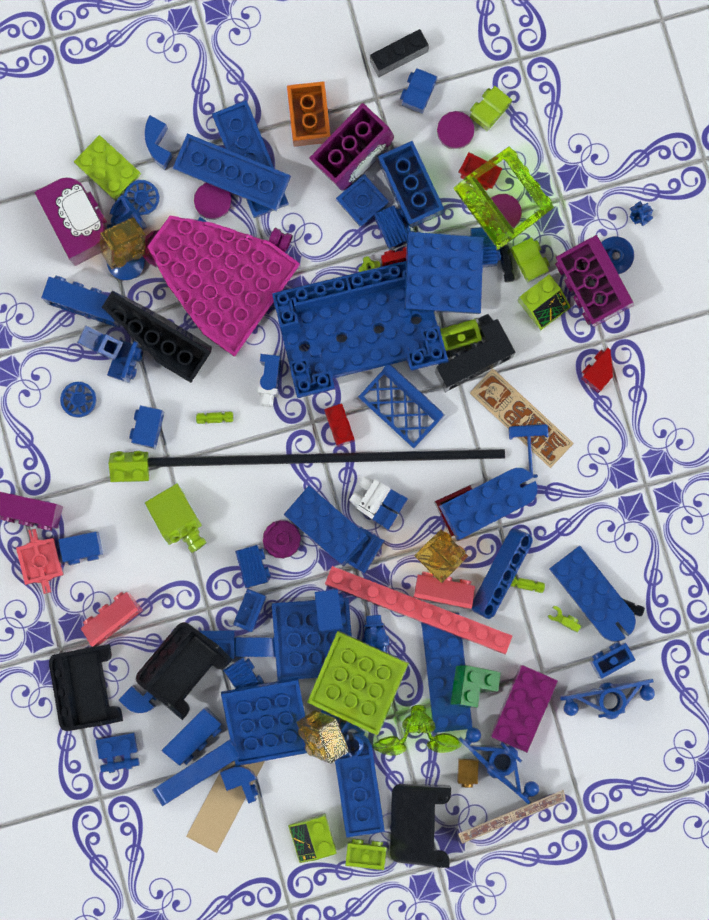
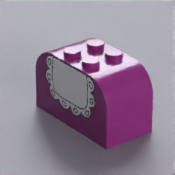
(353, 147)
(73, 218)

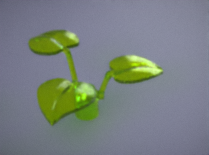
(418, 723)

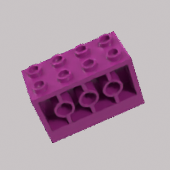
(599, 269)

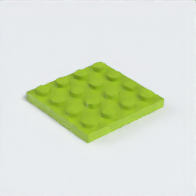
(358, 682)

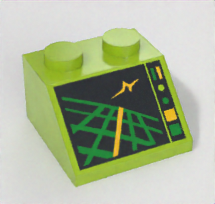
(544, 302)
(312, 839)

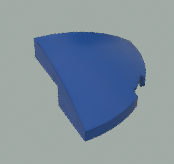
(122, 211)

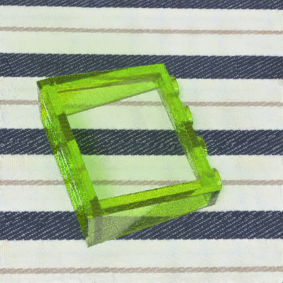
(487, 212)

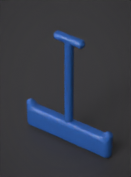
(528, 431)

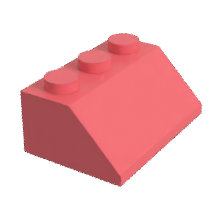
(448, 592)
(110, 619)

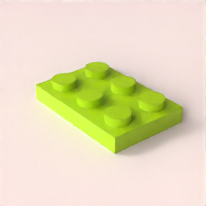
(107, 167)

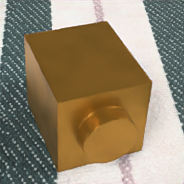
(467, 772)

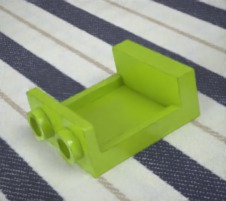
(173, 514)

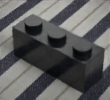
(399, 53)

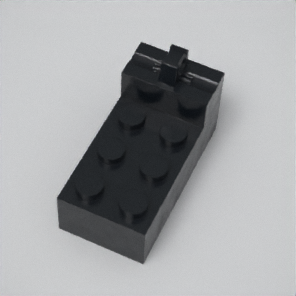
(481, 358)

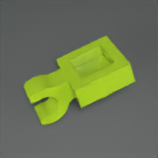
(569, 622)

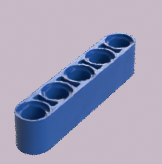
(501, 573)
(196, 773)

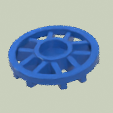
(141, 196)

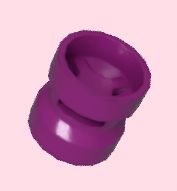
(280, 239)

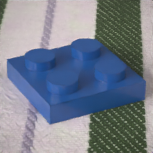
(362, 200)

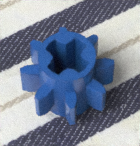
(641, 213)

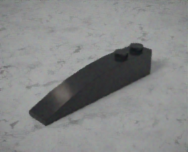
(163, 339)

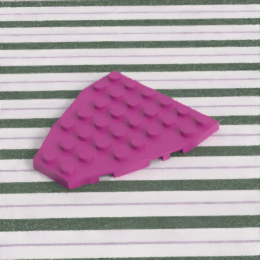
(220, 276)

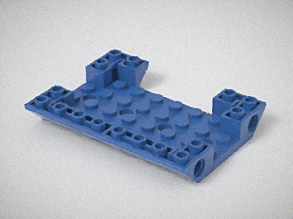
(353, 308)

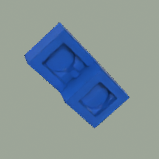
(254, 647)

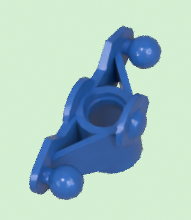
(646, 693)
(474, 735)

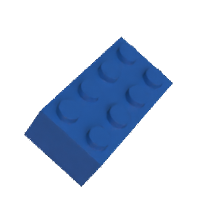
(410, 184)
(77, 299)
(326, 526)

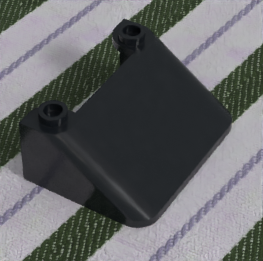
(180, 666)
(82, 689)
(415, 824)

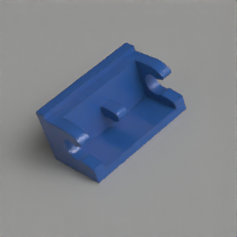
(249, 610)

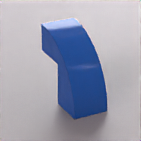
(154, 134)

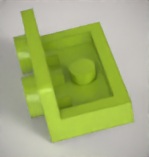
(128, 466)
(366, 855)

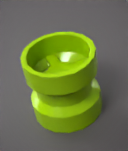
(194, 541)

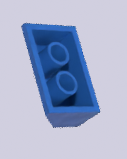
(193, 737)

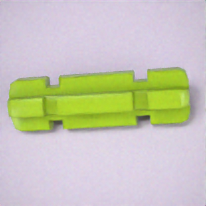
(214, 417)
(528, 585)

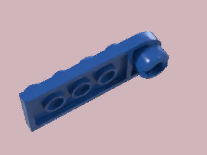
(489, 502)
(594, 595)
(359, 788)

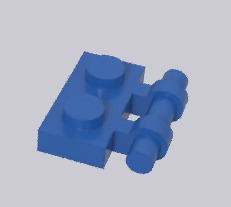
(117, 746)

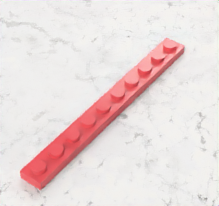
(418, 610)

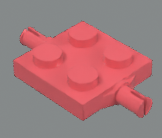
(39, 561)

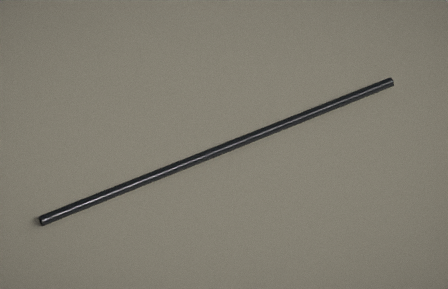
(326, 458)

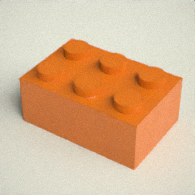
(308, 113)

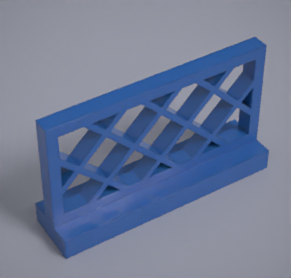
(413, 393)

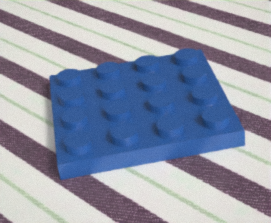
(443, 273)
(297, 638)
(265, 720)

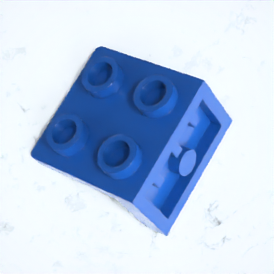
(124, 365)

